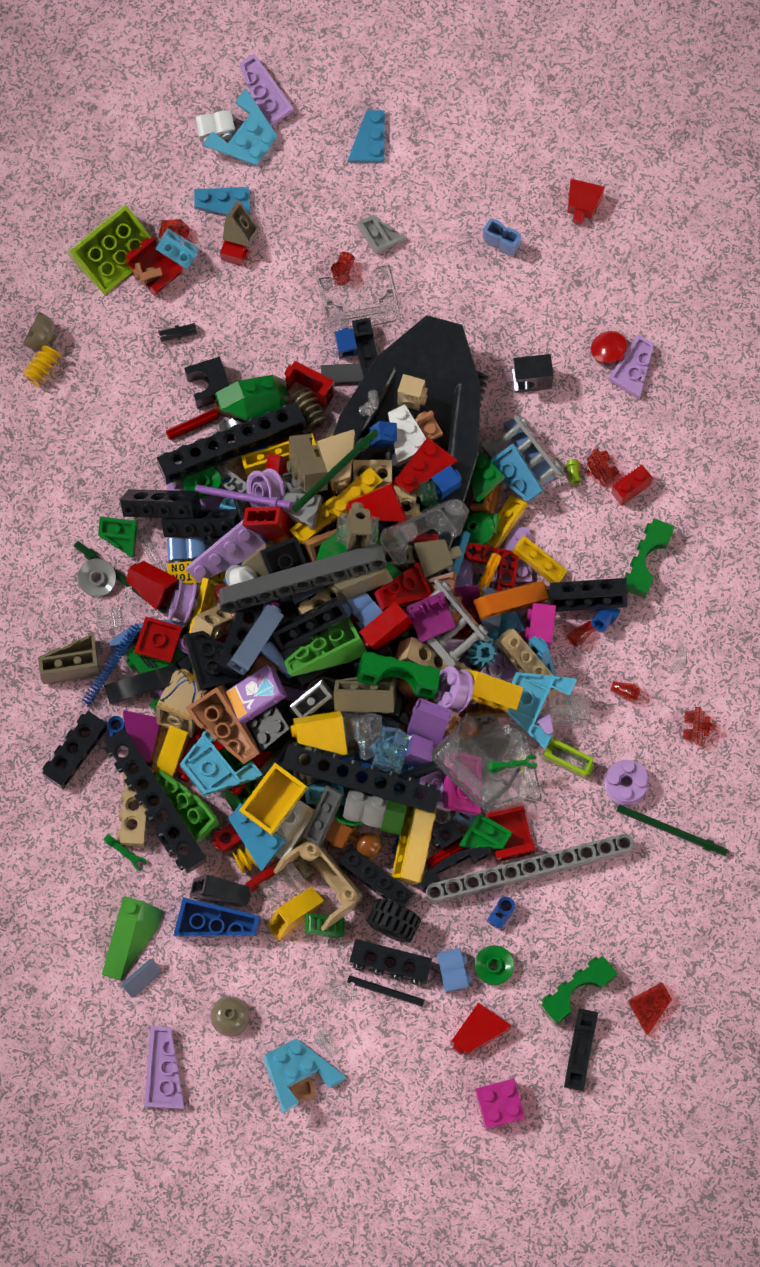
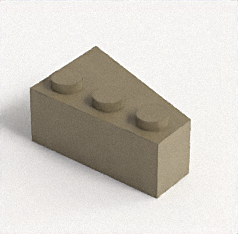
(303, 462)
(70, 662)
(365, 698)

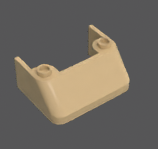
(347, 891)

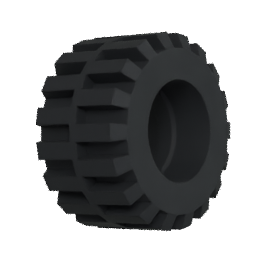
(393, 920)

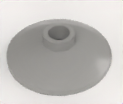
(87, 581)

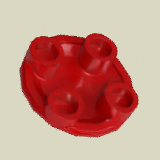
(608, 347)

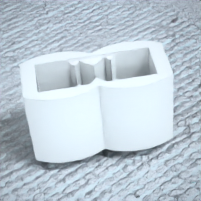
(219, 123)

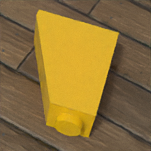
(321, 731)
(172, 751)
(293, 912)

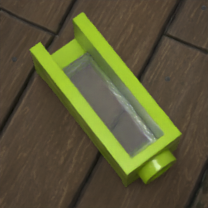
(568, 758)

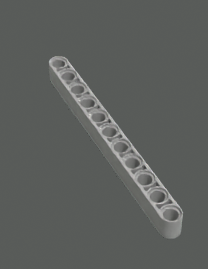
(536, 862)

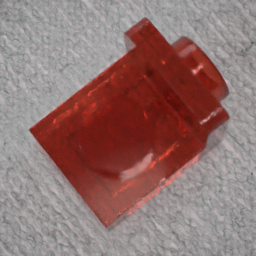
(176, 226)

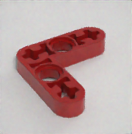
(503, 563)

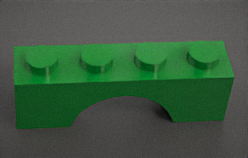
(657, 537)
(421, 678)
(597, 974)

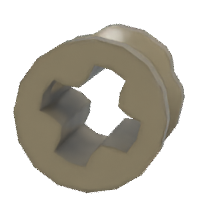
(304, 868)

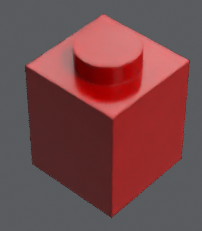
(234, 253)

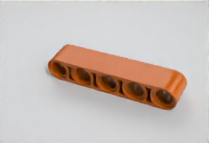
(511, 599)

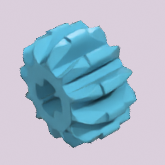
(481, 658)

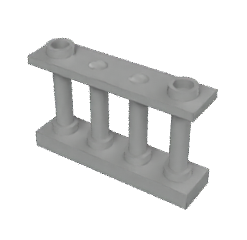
(493, 448)
(439, 642)

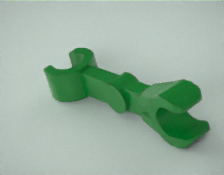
(495, 767)
(109, 840)

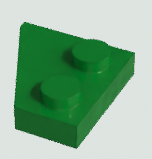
(120, 533)

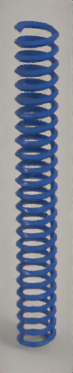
(113, 664)

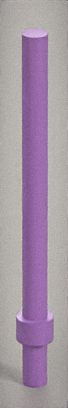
(272, 502)

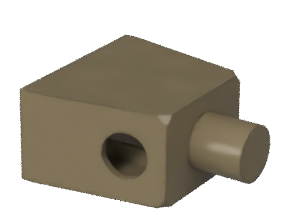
(358, 527)
(435, 557)

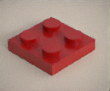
(158, 640)

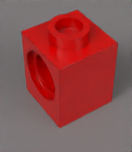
(230, 831)

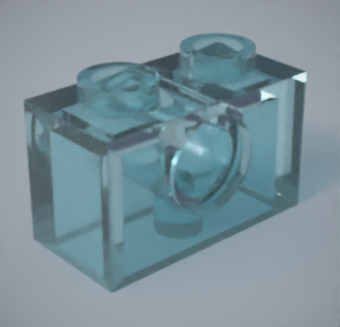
(391, 749)

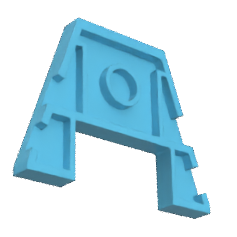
(252, 137)
(533, 698)
(211, 771)
(293, 1064)

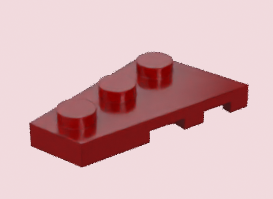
(424, 464)
(405, 589)

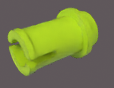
(573, 471)

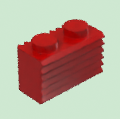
(631, 485)

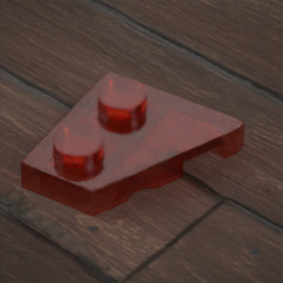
(650, 1006)

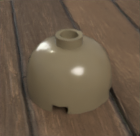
(40, 333)
(230, 1016)

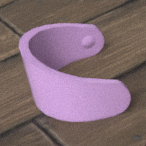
(545, 723)

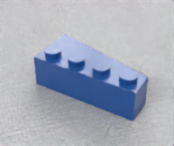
(211, 920)

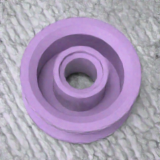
(265, 484)
(183, 601)
(454, 689)
(626, 770)

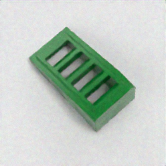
(335, 931)

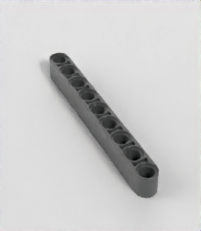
(302, 578)

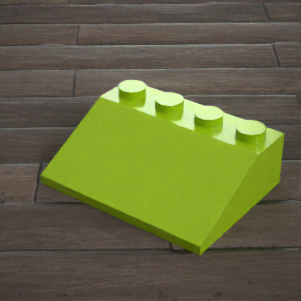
(104, 249)

